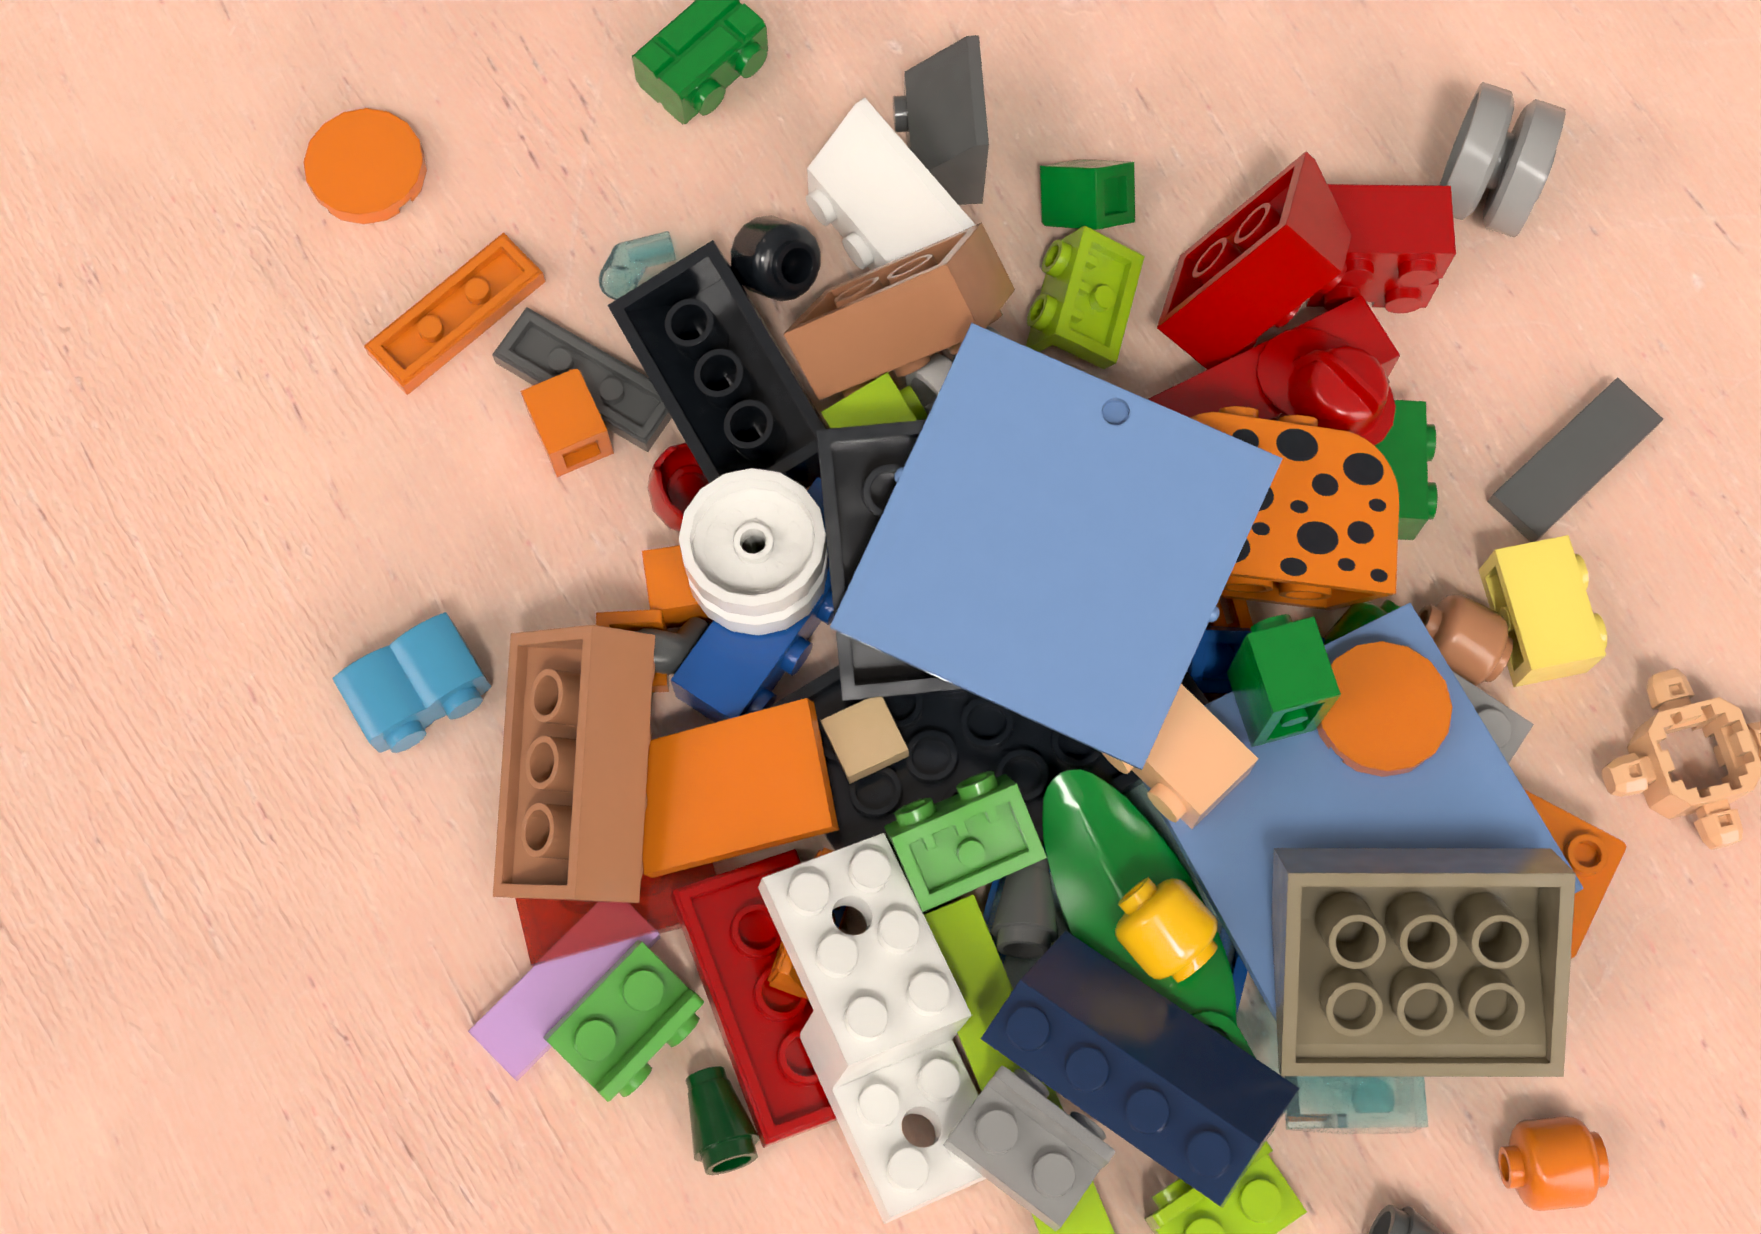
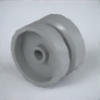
(1505, 162)

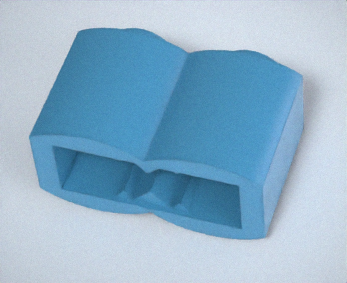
(412, 684)

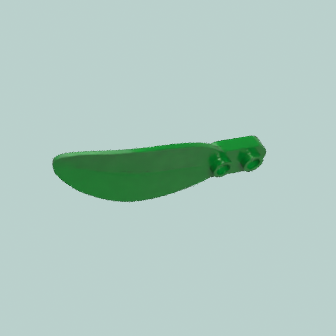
(1096, 855)

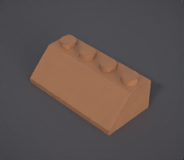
(575, 765)

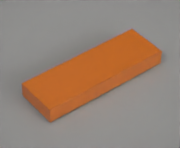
(455, 313)

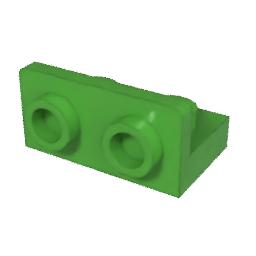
(964, 839)
(625, 1022)

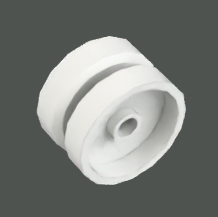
(720, 545)

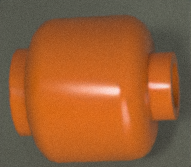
(1554, 1163)

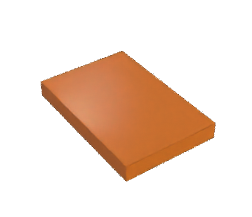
(736, 788)

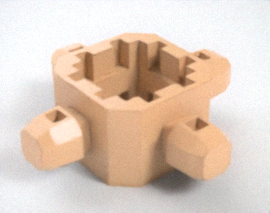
(1649, 768)

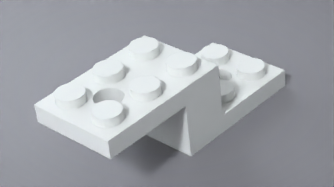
(878, 1019)

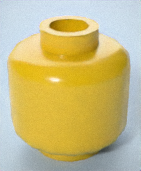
(1166, 929)

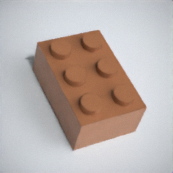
(900, 313)

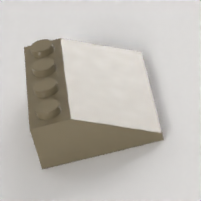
(1421, 961)

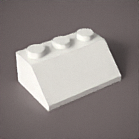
(878, 192)

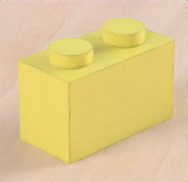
(1546, 608)

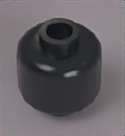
(775, 258)

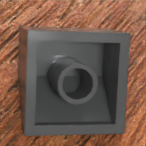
(948, 119)

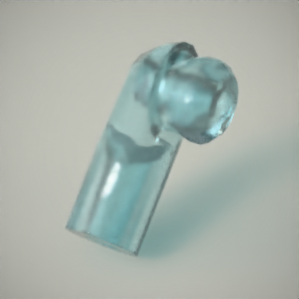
(630, 260)

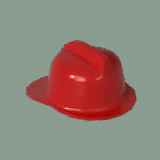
(1328, 380)

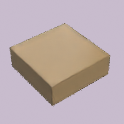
(864, 738)

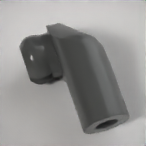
(673, 648)

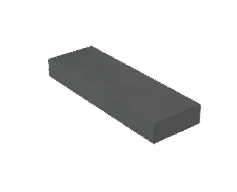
(624, 397)
(1575, 460)

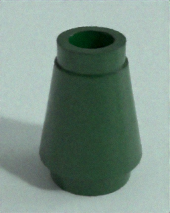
(719, 1124)

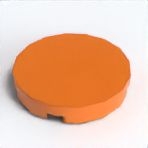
(365, 165)
(1389, 709)

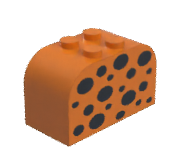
(1326, 520)

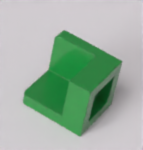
(1087, 194)

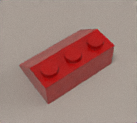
(1257, 266)

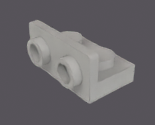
(1030, 1145)

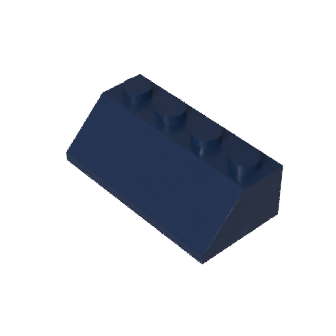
(1141, 1066)

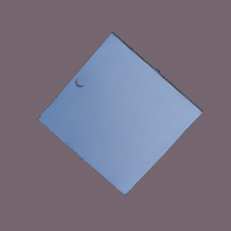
(1056, 545)
(1311, 799)

